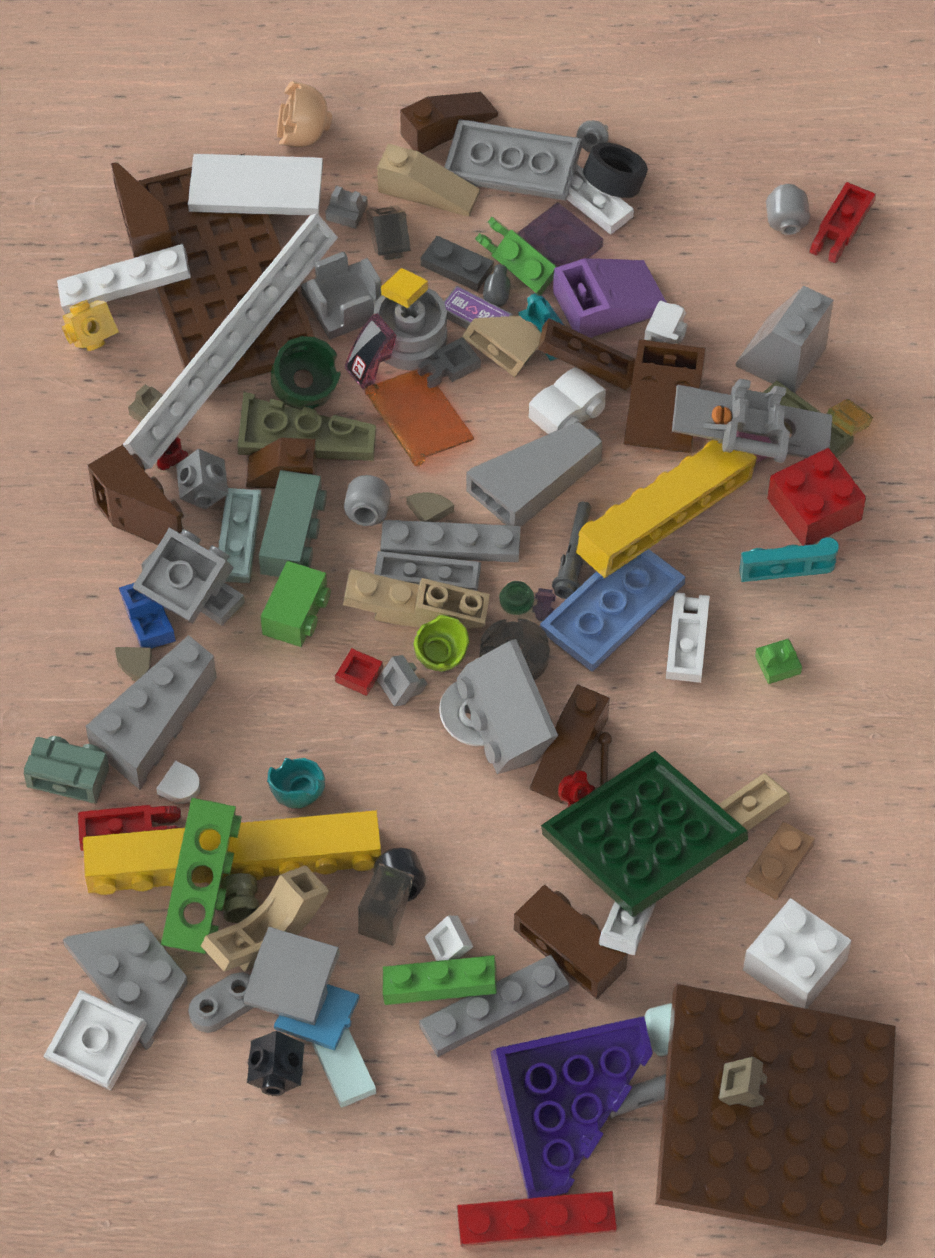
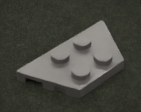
(131, 972)

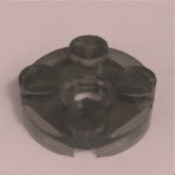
(529, 637)

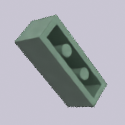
(292, 522)

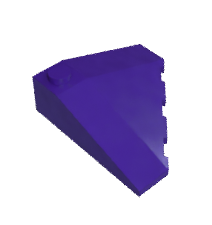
(561, 1095)

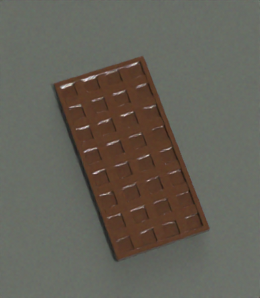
(224, 262)

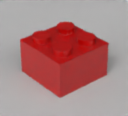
(816, 497)

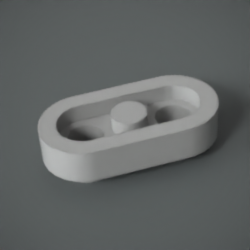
(225, 1001)

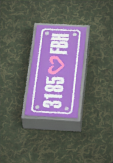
(465, 306)

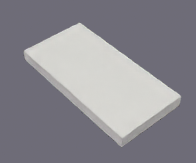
(255, 184)

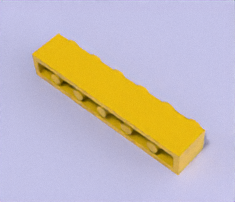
(663, 506)

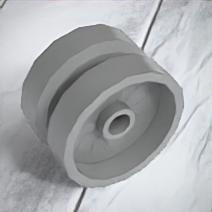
(418, 329)

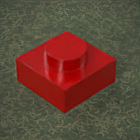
(359, 671)

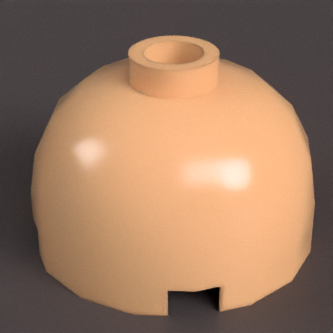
(302, 116)

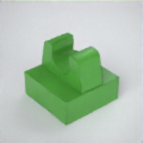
(778, 661)

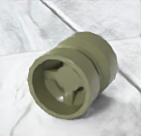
(239, 896)

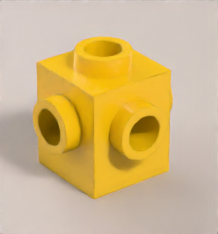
(99, 321)

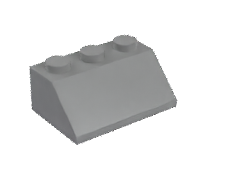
(506, 708)

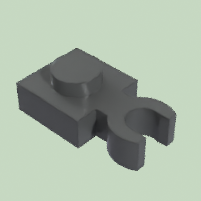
(452, 361)

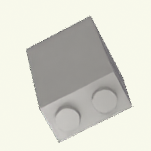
(790, 340)

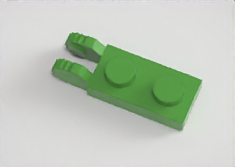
(519, 257)

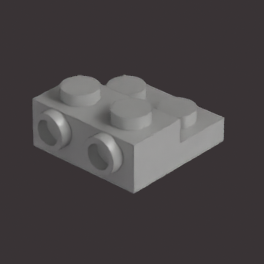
(183, 574)

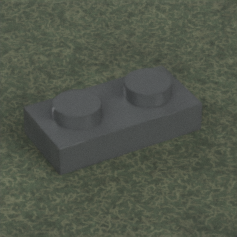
(457, 263)

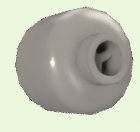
(788, 208)
(367, 500)

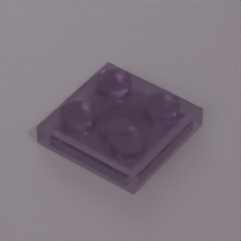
(561, 236)

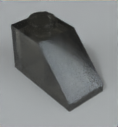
(389, 231)

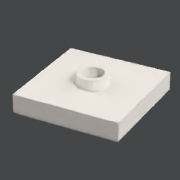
(95, 1040)

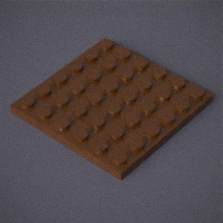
(815, 1146)

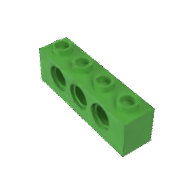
(202, 816)

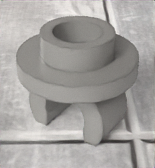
(592, 133)

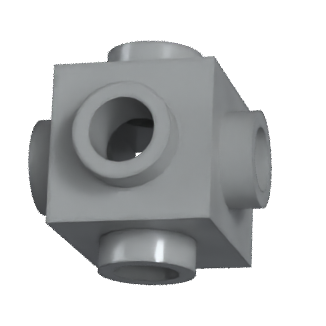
(202, 479)

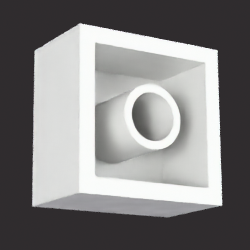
(796, 955)

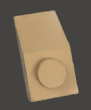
(505, 340)

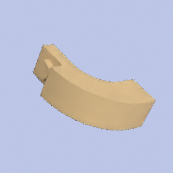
(287, 908)

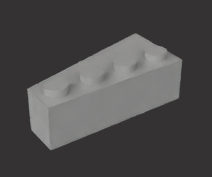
(152, 710)

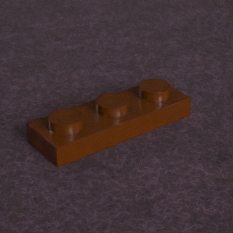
(587, 354)

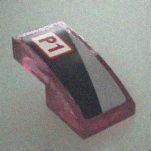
(370, 348)

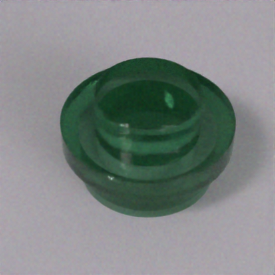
(516, 598)

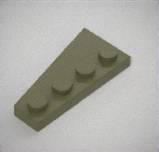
(335, 435)

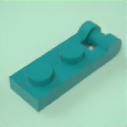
(789, 561)

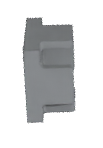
(342, 294)

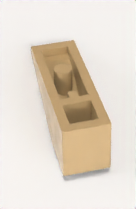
(423, 181)

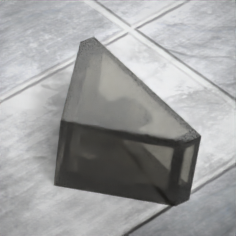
(384, 904)

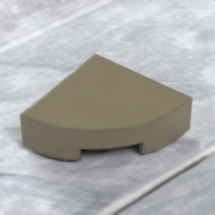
(429, 506)
(134, 660)

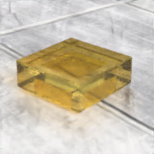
(850, 417)

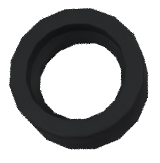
(615, 170)

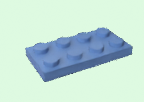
(611, 608)

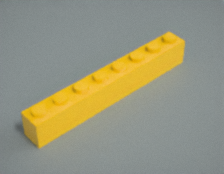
(261, 849)

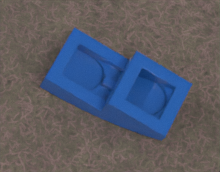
(147, 618)

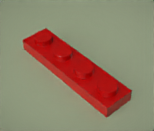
(536, 1218)

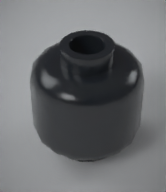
(406, 861)

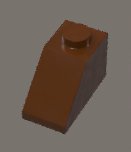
(283, 454)

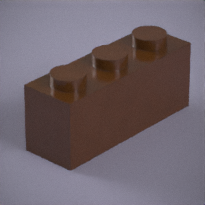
(571, 939)

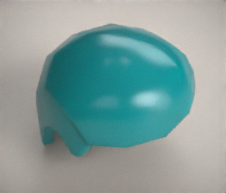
(296, 782)

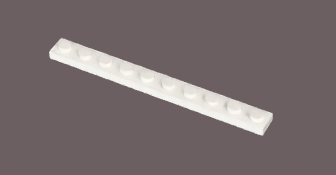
(230, 341)

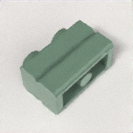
(66, 769)

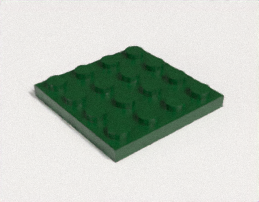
(644, 833)

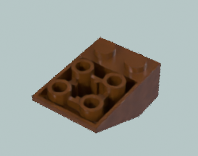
(653, 392)
(131, 497)

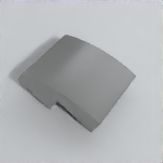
(291, 975)

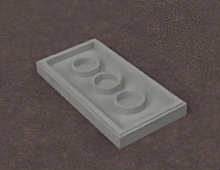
(514, 159)

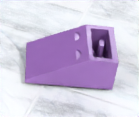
(605, 294)

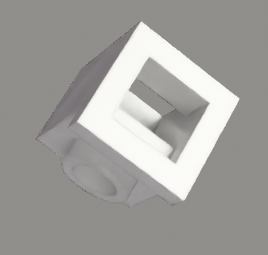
(666, 324)

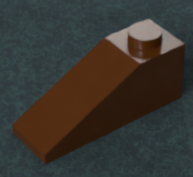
(436, 118)
(143, 215)
(577, 734)

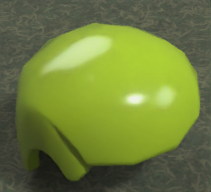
(441, 643)

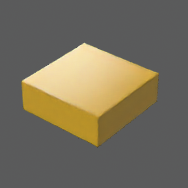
(404, 287)

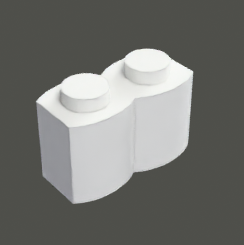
(569, 400)

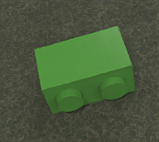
(295, 603)

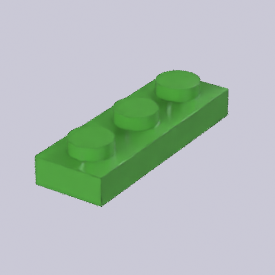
(439, 980)

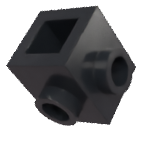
(275, 1063)

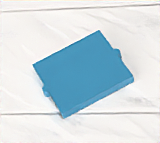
(330, 1023)

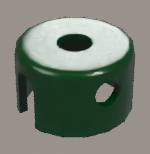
(310, 355)

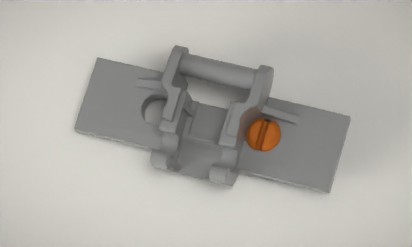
(752, 412)

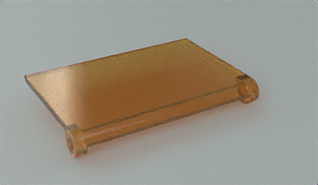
(418, 415)

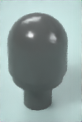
(497, 286)

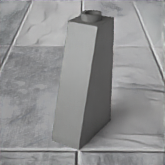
(535, 474)

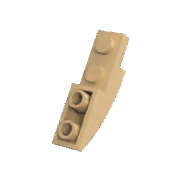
(414, 604)

